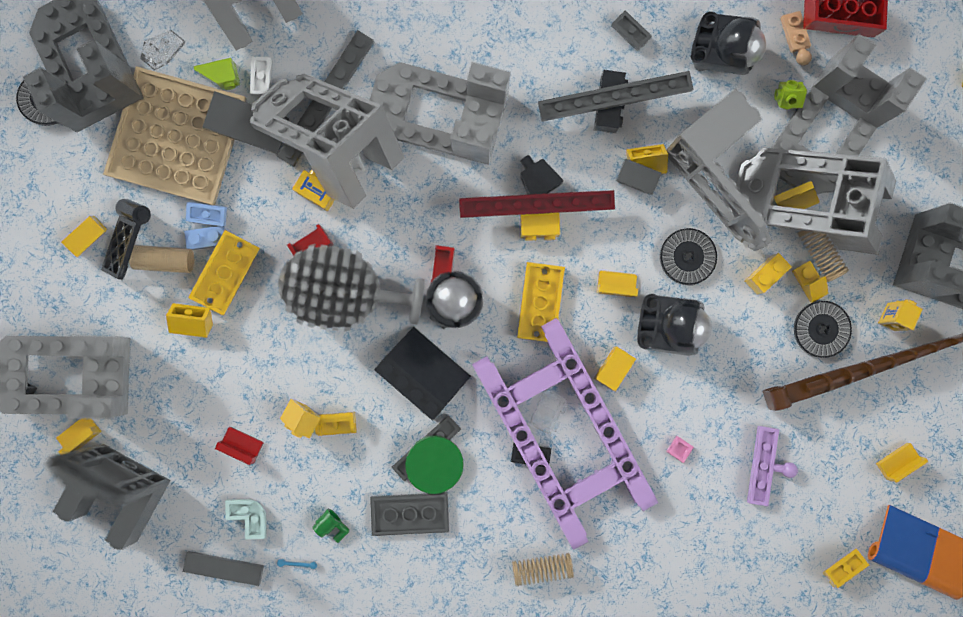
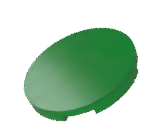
(434, 464)

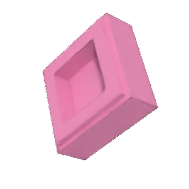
(680, 449)

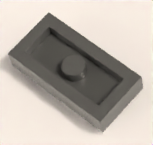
(631, 30)

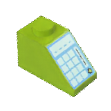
(220, 73)

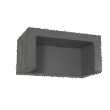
(638, 176)

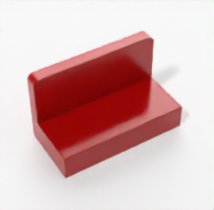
(240, 446)

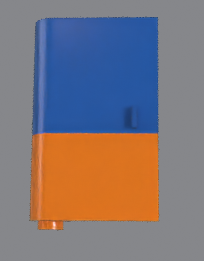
(920, 552)

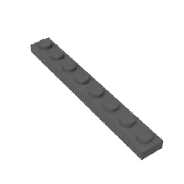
(338, 77)
(615, 96)

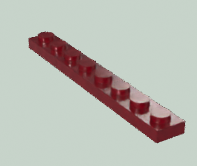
(537, 204)

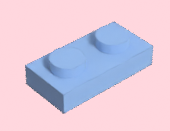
(206, 213)
(203, 237)

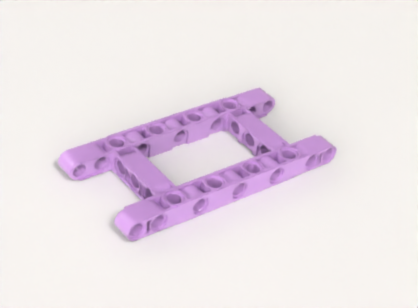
(600, 417)

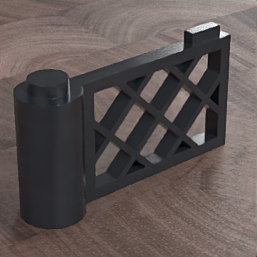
(130, 217)

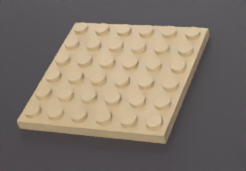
(164, 140)

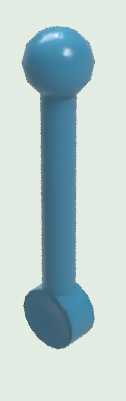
(281, 562)

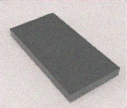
(232, 119)
(409, 514)

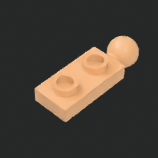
(797, 36)

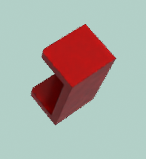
(316, 237)
(443, 260)

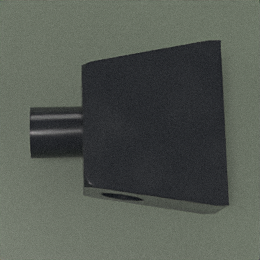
(539, 176)

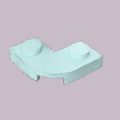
(251, 512)

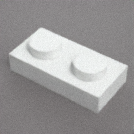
(260, 75)

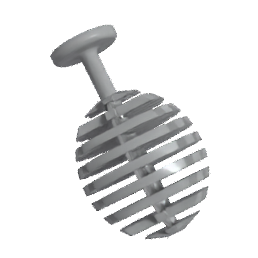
(338, 288)

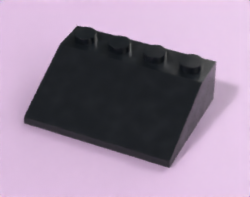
(422, 373)

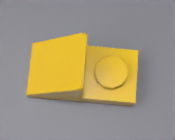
(810, 281)

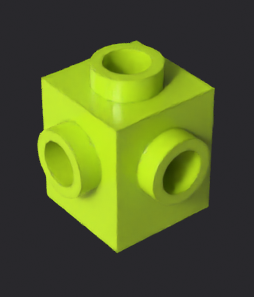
(790, 94)

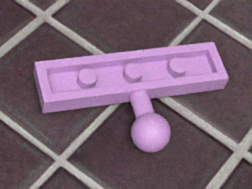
(764, 465)

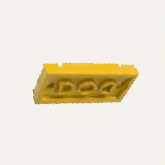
(224, 272)
(539, 299)

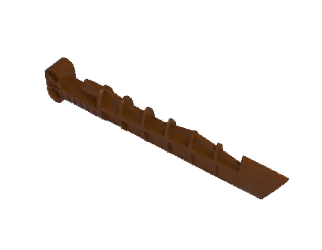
(782, 397)

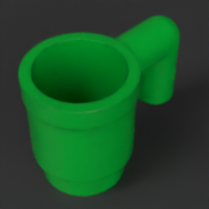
(327, 523)

